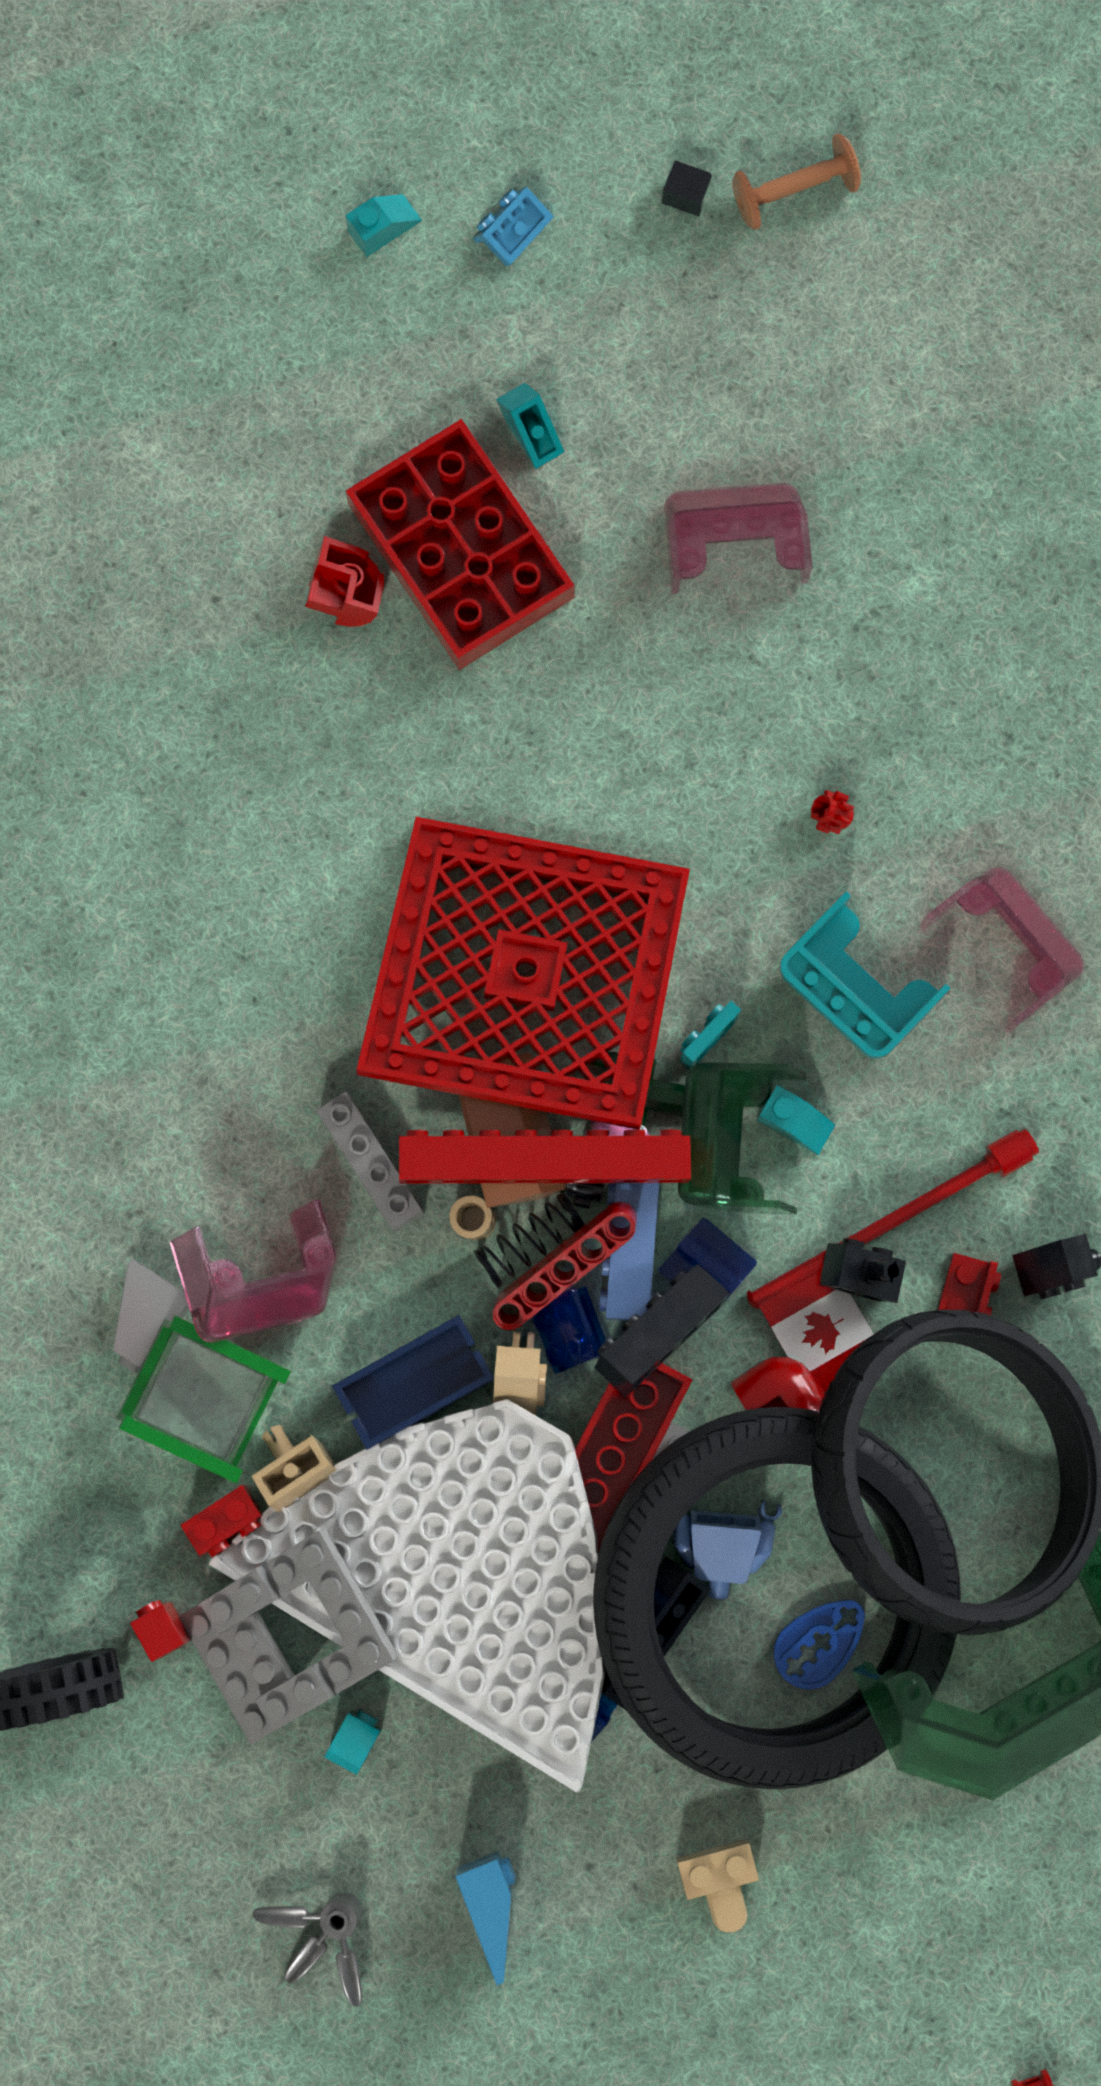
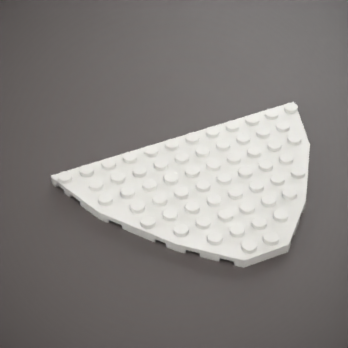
(475, 1567)

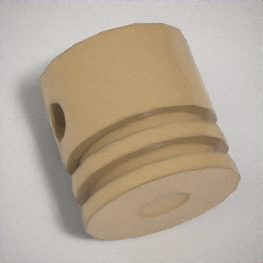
(472, 1218)

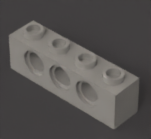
(369, 1162)

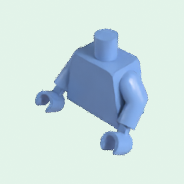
(725, 1546)

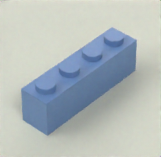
(632, 1264)

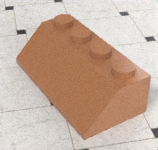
(507, 1118)

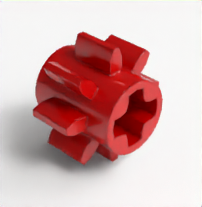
(832, 812)

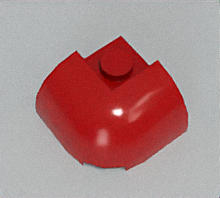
(345, 584)
(778, 1384)

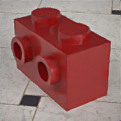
(223, 1520)

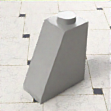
(144, 1306)

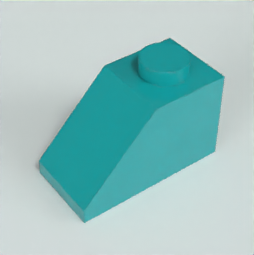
(380, 221)
(530, 424)
(796, 1120)
(354, 1741)

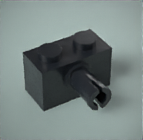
(1057, 1265)
(862, 1272)

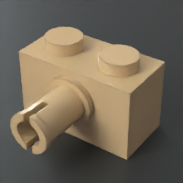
(294, 1470)

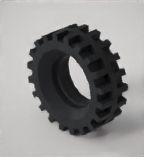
(59, 1687)

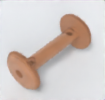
(844, 164)

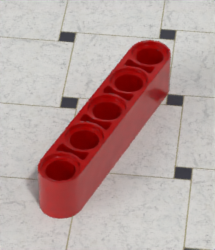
(559, 1281)

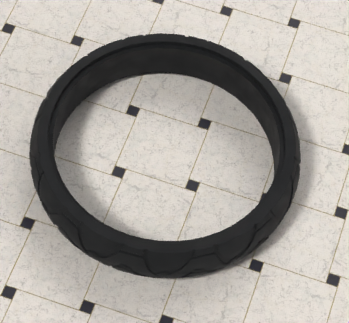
(1077, 1450)

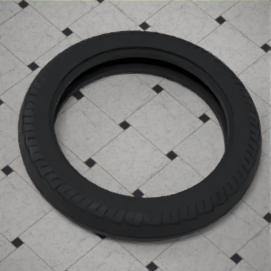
(628, 1574)

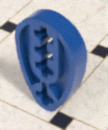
(828, 1662)

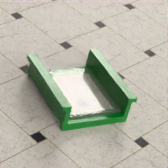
(199, 1398)

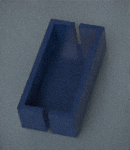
(413, 1382)

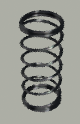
(577, 1224)

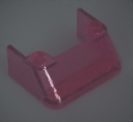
(1057, 958)
(229, 1309)

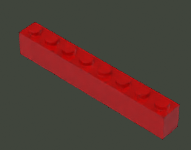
(544, 1158)

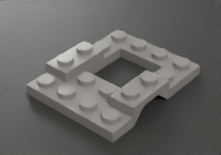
(246, 1656)

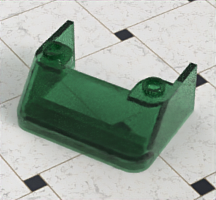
(714, 1122)

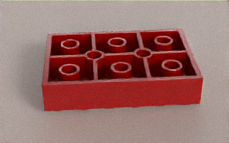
(460, 544)

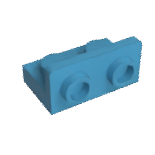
(513, 224)

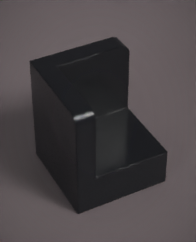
(686, 188)

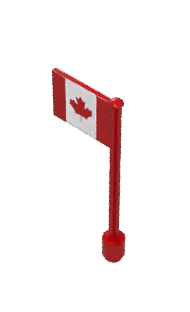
(826, 1324)

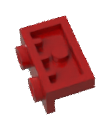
(969, 1284)

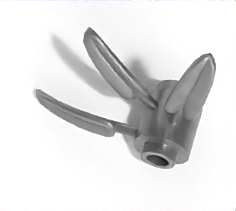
(297, 1917)

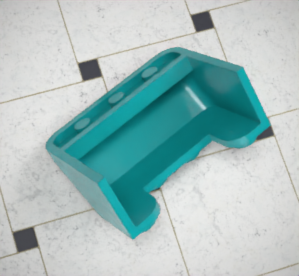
(848, 993)

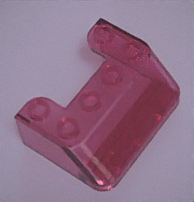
(735, 515)

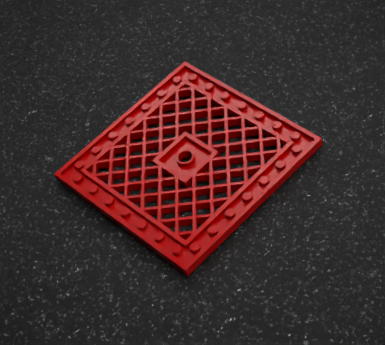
(520, 1085)

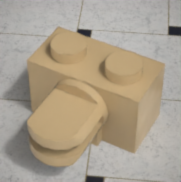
(520, 1374)
(719, 1877)

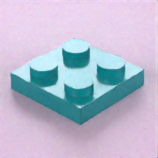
(717, 1025)

